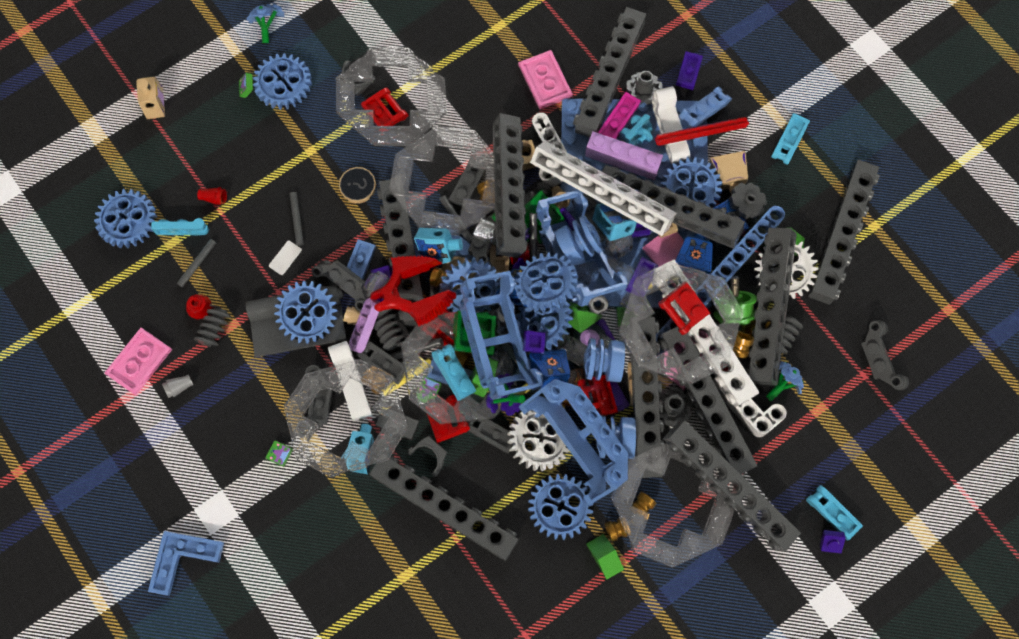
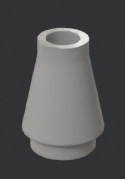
(602, 308)
(176, 385)

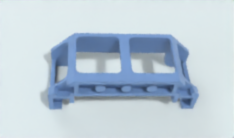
(614, 280)
(478, 345)
(551, 407)

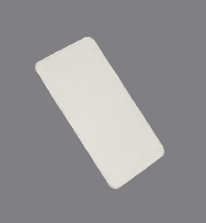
(285, 257)

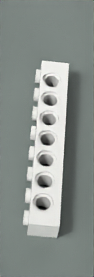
(603, 188)
(723, 379)

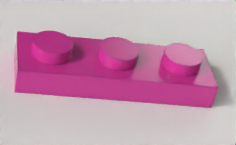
(620, 116)

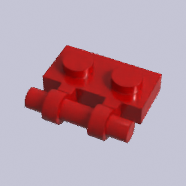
(602, 395)

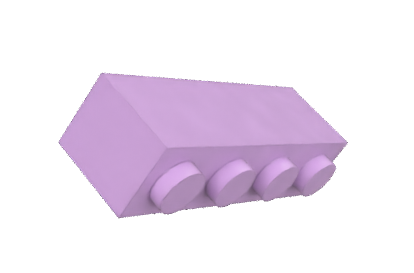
(623, 155)

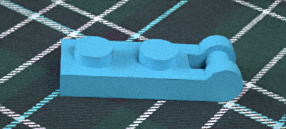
(790, 138)
(181, 227)
(453, 372)
(835, 512)

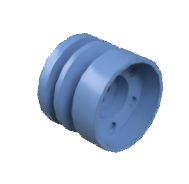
(581, 239)
(604, 360)
(625, 434)

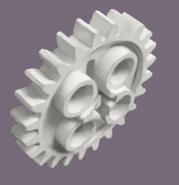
(803, 264)
(537, 456)

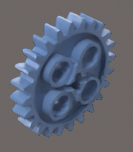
(294, 71)
(707, 189)
(114, 209)
(465, 269)
(546, 282)
(293, 299)
(543, 323)
(552, 524)

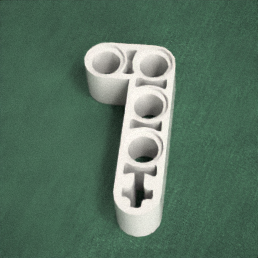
(667, 118)
(544, 134)
(353, 390)
(758, 415)

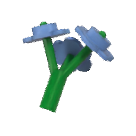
(258, 14)
(791, 375)

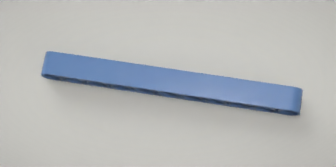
(740, 249)

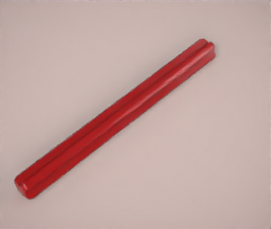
(701, 131)

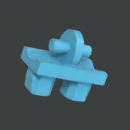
(640, 131)

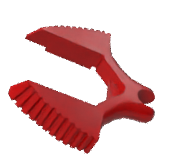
(422, 310)

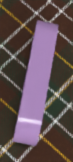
(364, 326)

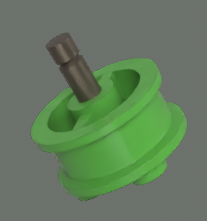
(745, 300)

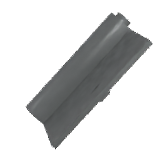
(271, 340)

